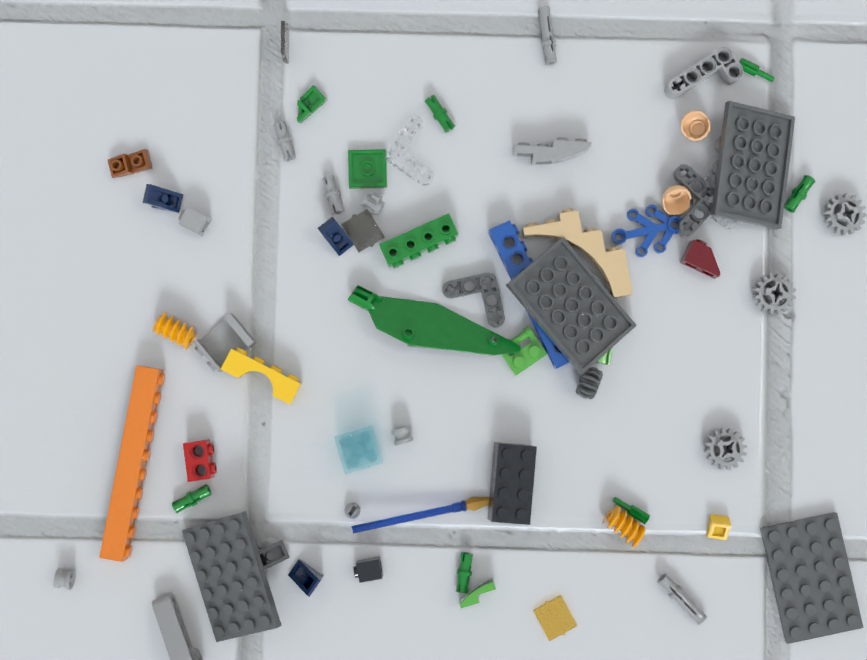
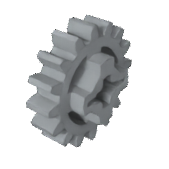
(841, 205)
(776, 286)
(730, 442)

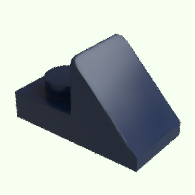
(162, 198)
(335, 236)

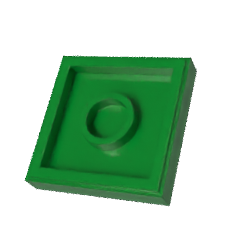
(367, 169)

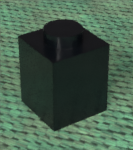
(368, 569)

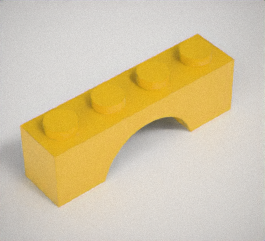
(239, 363)

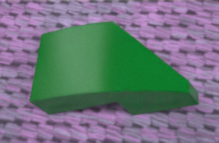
(309, 103)

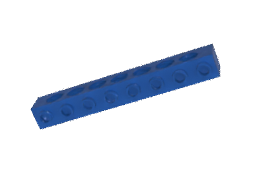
(498, 235)

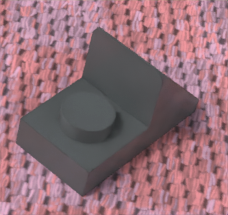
(273, 554)

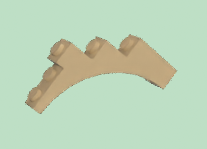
(611, 264)

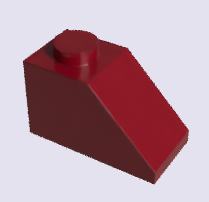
(701, 258)

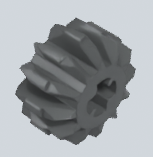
(589, 383)

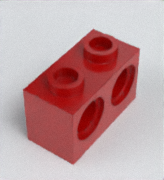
(193, 460)

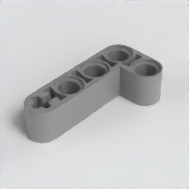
(699, 74)
(174, 629)

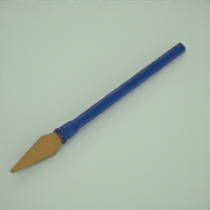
(472, 503)

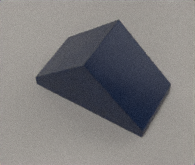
(305, 577)

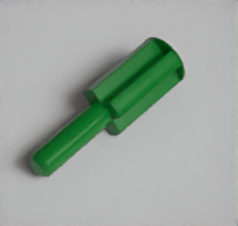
(753, 70)
(633, 511)

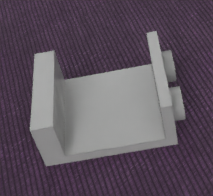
(222, 339)

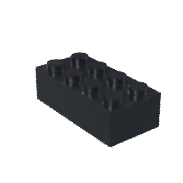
(512, 483)

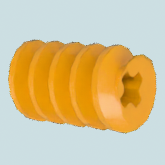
(174, 330)
(625, 525)

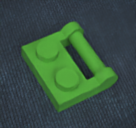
(528, 355)

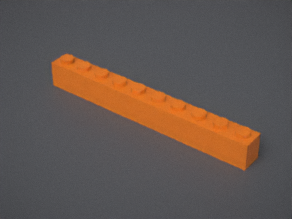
(131, 463)

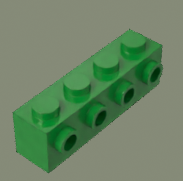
(418, 240)

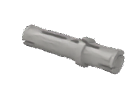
(548, 43)
(666, 583)

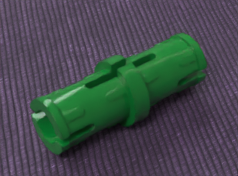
(439, 113)
(799, 193)
(191, 498)
(464, 572)

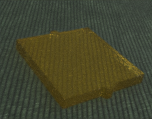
(555, 618)

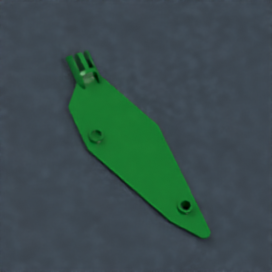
(430, 325)

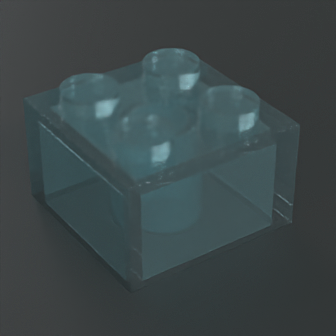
(358, 449)

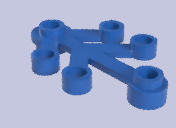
(650, 229)

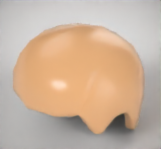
(695, 125)
(676, 200)

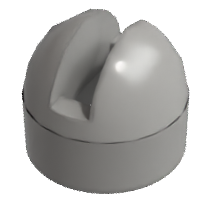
(355, 514)

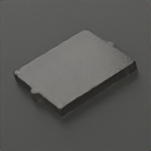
(284, 42)
(363, 230)

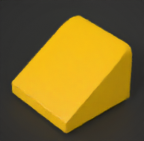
(718, 527)

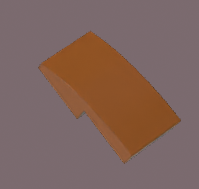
(129, 164)

